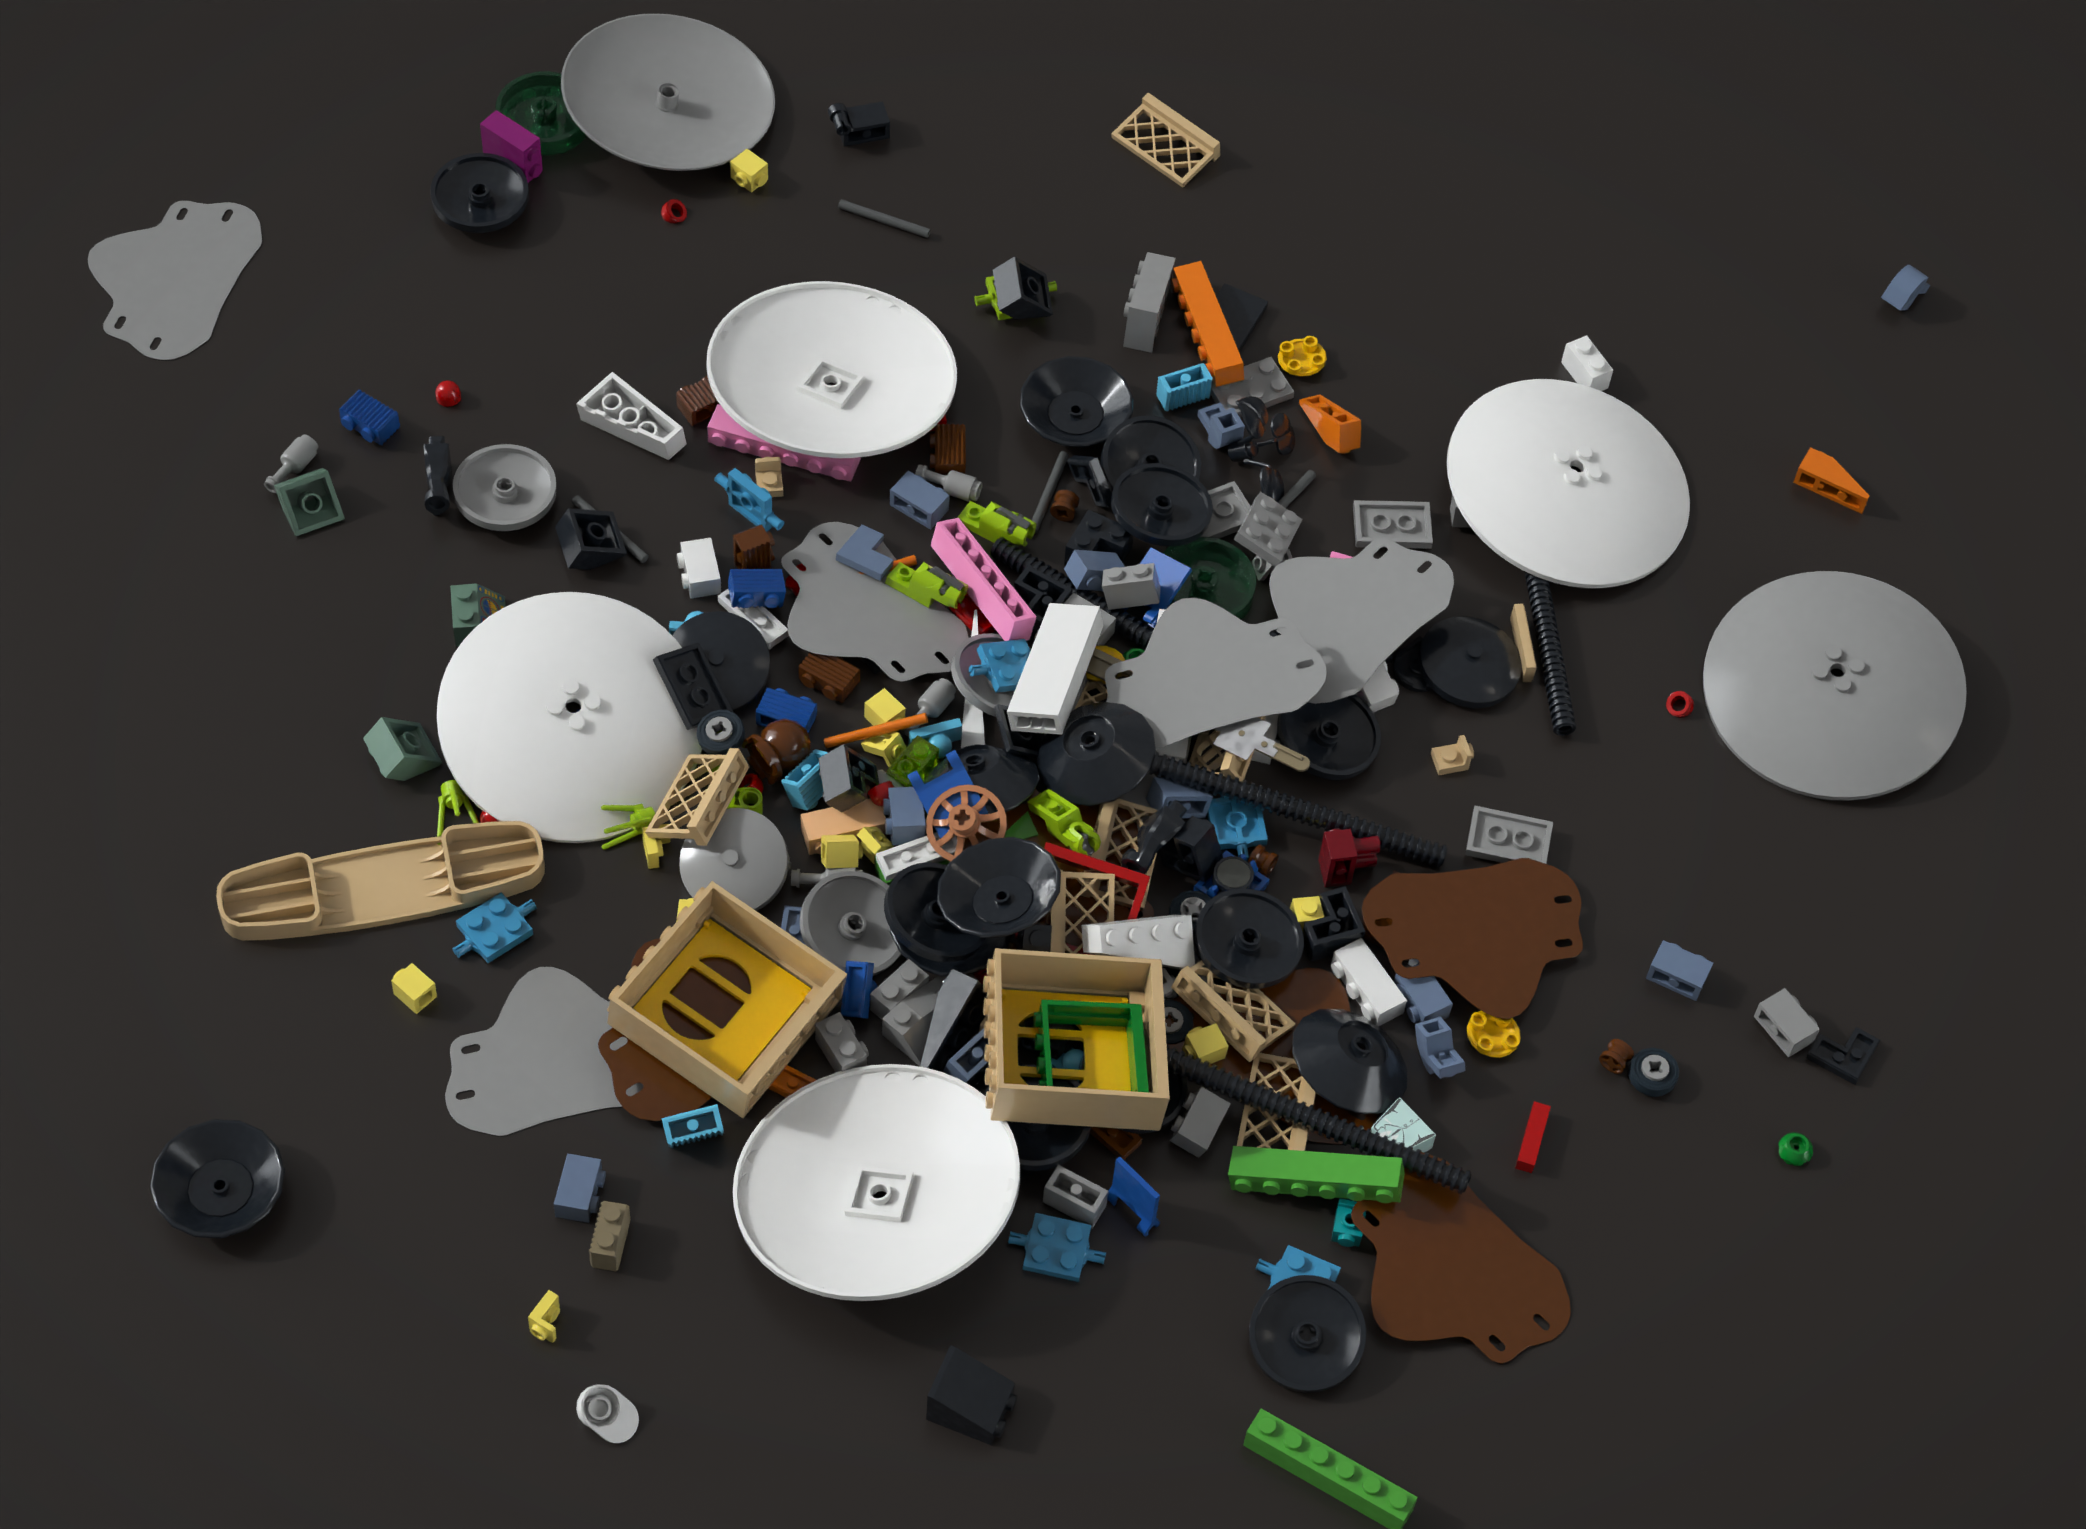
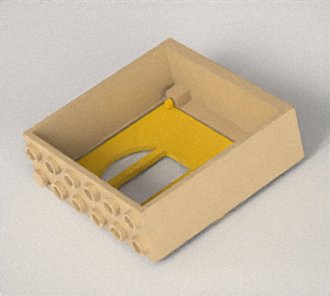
(1014, 991)
(775, 996)

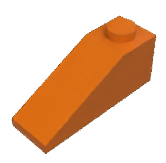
(1334, 424)
(1829, 479)

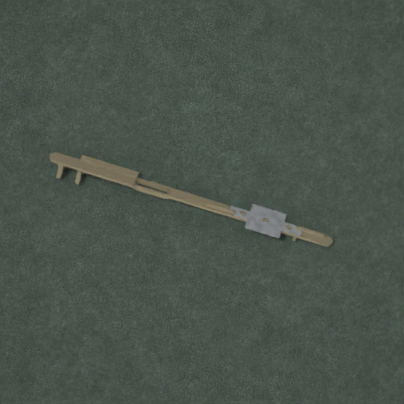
(1236, 738)

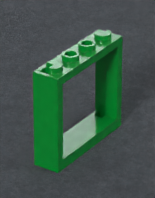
(1092, 1014)

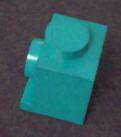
(1344, 1229)

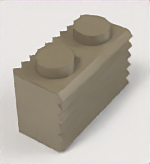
(609, 1236)

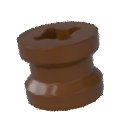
(1064, 505)
(1264, 860)
(1616, 1056)

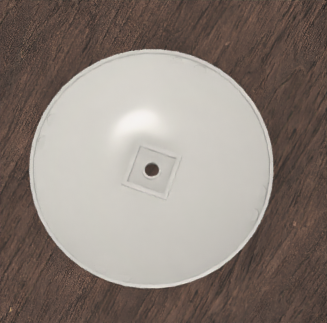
(789, 342)
(1561, 524)
(530, 756)
(874, 1128)

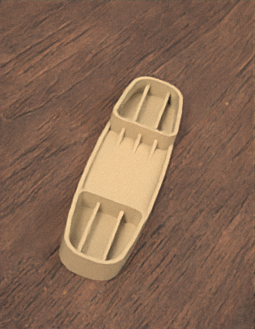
(380, 882)

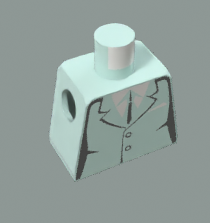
(1404, 1126)

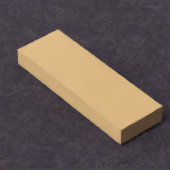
(1523, 642)

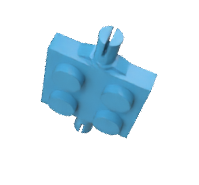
(749, 499)
(1002, 663)
(1237, 825)
(494, 927)
(1057, 1247)
(1298, 1263)

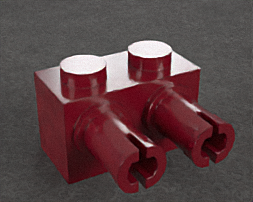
(1343, 854)

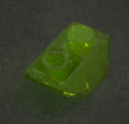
(918, 756)

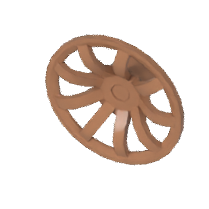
(964, 820)

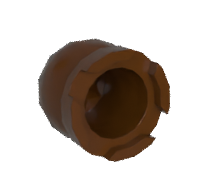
(777, 749)

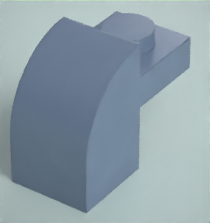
(1906, 287)
(1221, 424)
(1437, 1049)

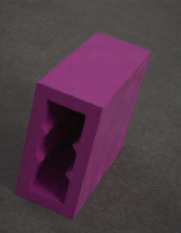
(512, 141)

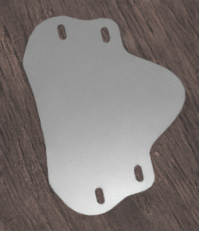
(175, 275)
(1358, 608)
(864, 617)
(1214, 671)
(536, 1058)

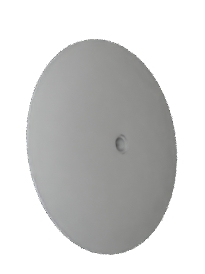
(667, 92)

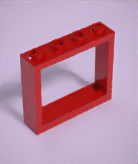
(1099, 866)

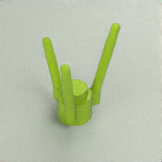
(453, 797)
(638, 820)

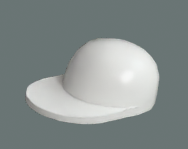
(607, 1413)

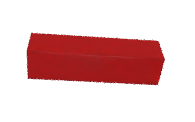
(1532, 1137)

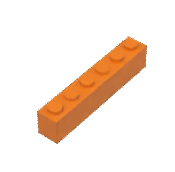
(1207, 323)

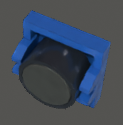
(1231, 874)

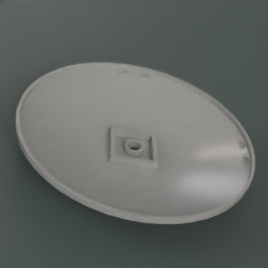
(1827, 733)

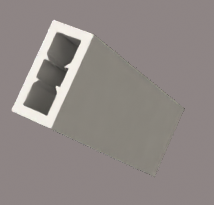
(1055, 668)

